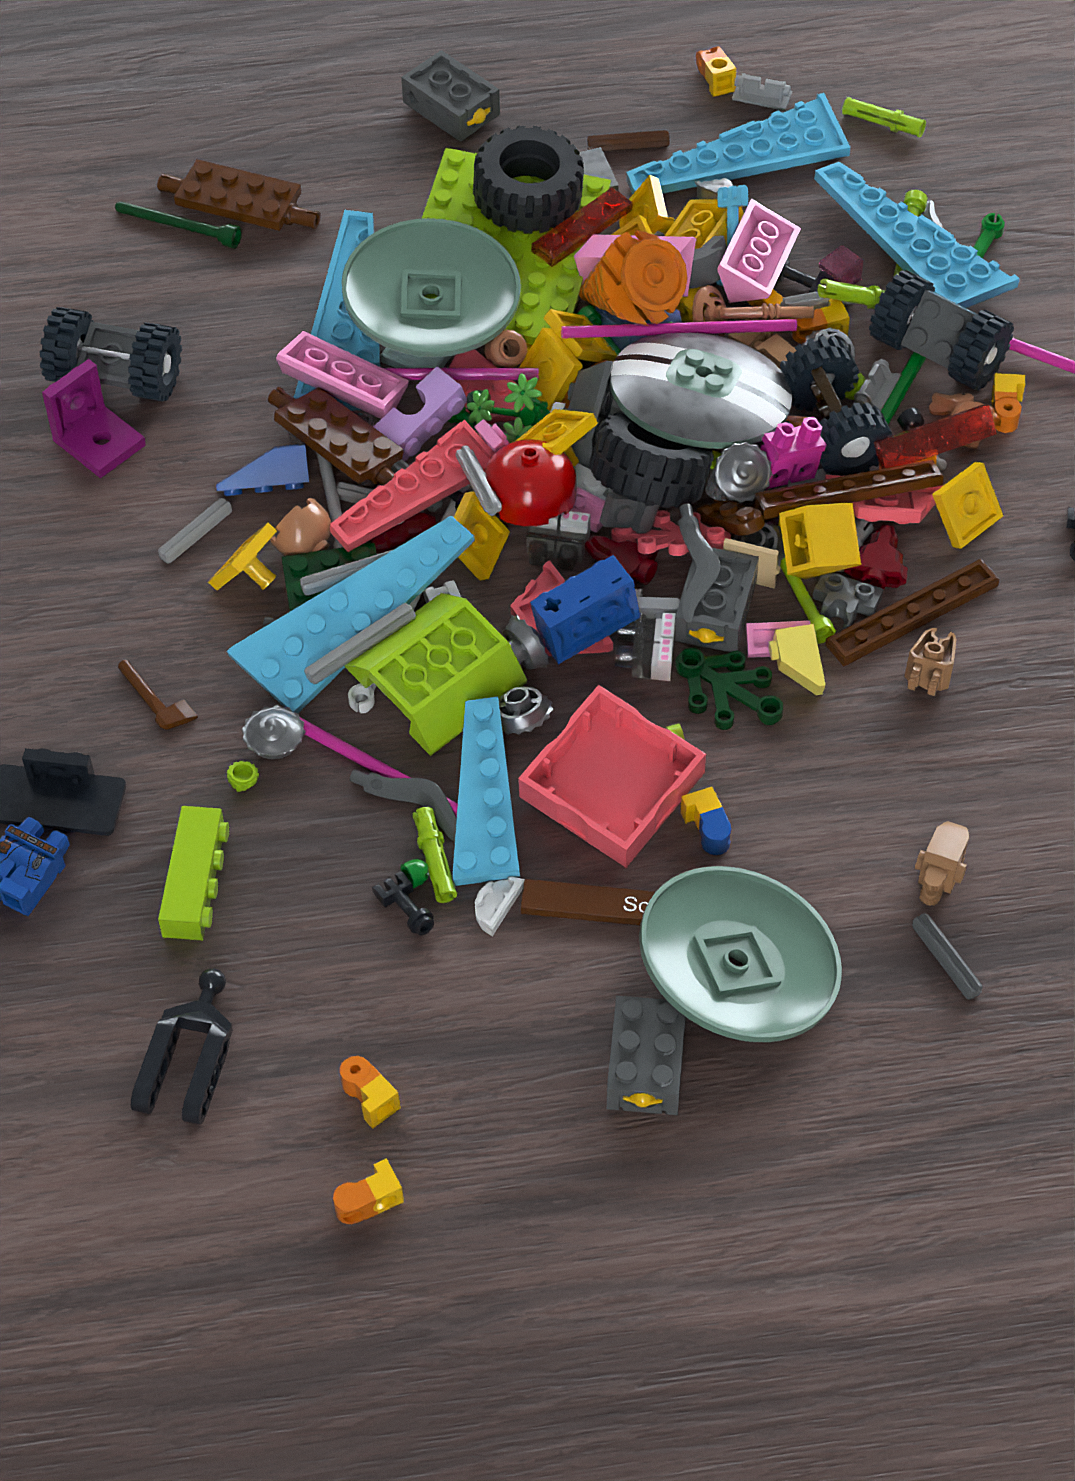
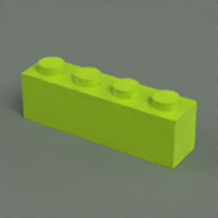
(192, 873)

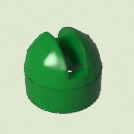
(416, 871)

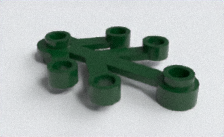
(726, 684)

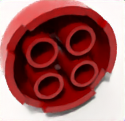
(531, 482)

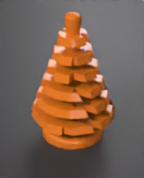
(637, 279)

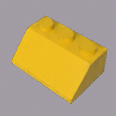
(702, 221)

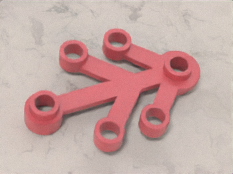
(669, 536)

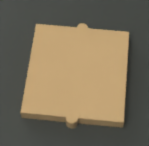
(767, 564)

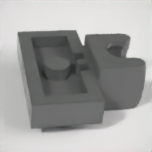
(846, 597)

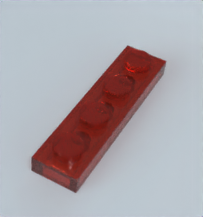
(580, 226)
(936, 437)

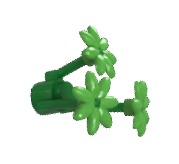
(523, 394)

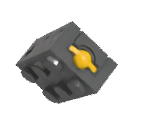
(450, 95)
(725, 606)
(645, 1056)

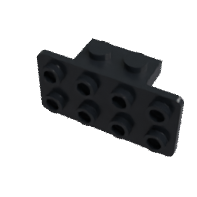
(60, 793)

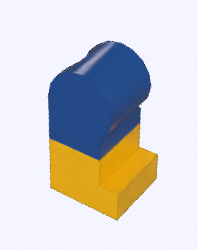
(710, 818)

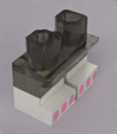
(558, 541)
(652, 647)

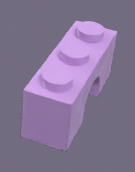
(442, 400)

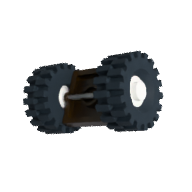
(817, 378)

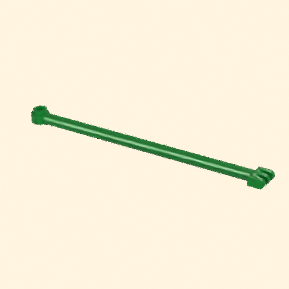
(989, 232)

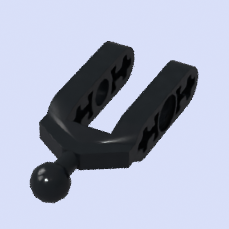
(193, 1016)

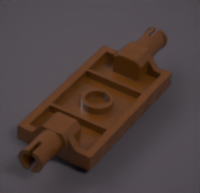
(239, 196)
(337, 435)

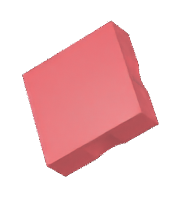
(612, 776)

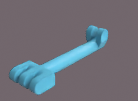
(732, 199)

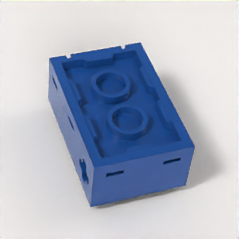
(585, 609)

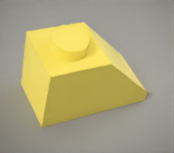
(799, 656)

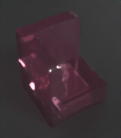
(843, 265)

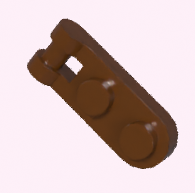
(732, 517)

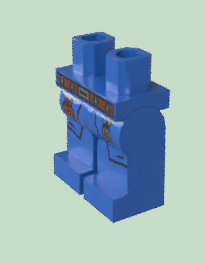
(29, 864)

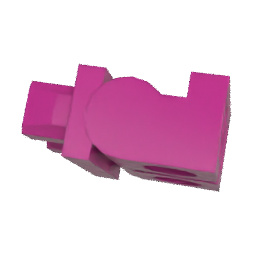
(793, 449)

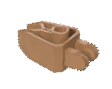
(931, 662)
(942, 862)

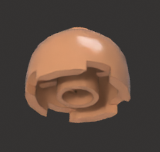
(303, 530)

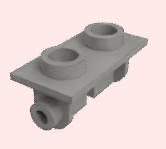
(772, 94)
(879, 386)

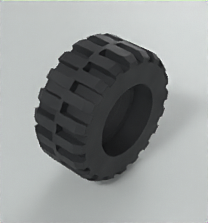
(534, 154)
(647, 465)

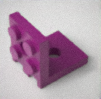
(86, 420)

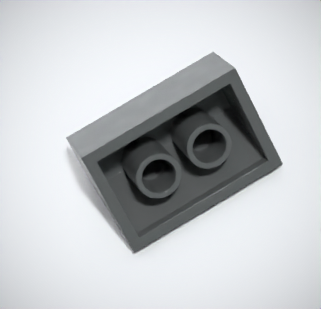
(592, 395)

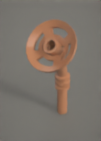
(722, 313)

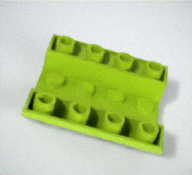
(438, 665)

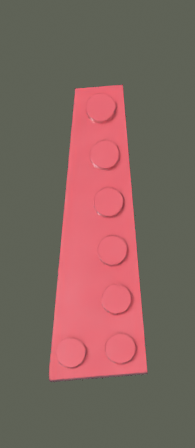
(411, 490)

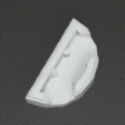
(495, 902)

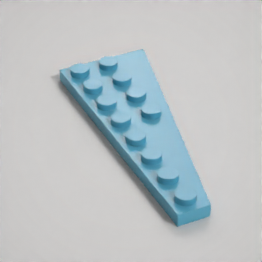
(781, 142)
(916, 241)
(332, 320)
(304, 635)

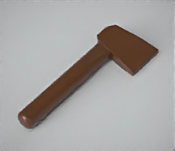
(166, 717)

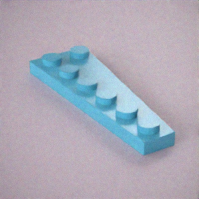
(485, 820)

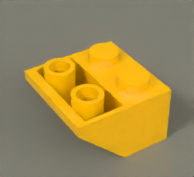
(819, 539)

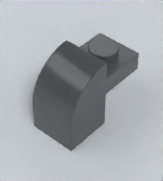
(706, 261)
(626, 513)

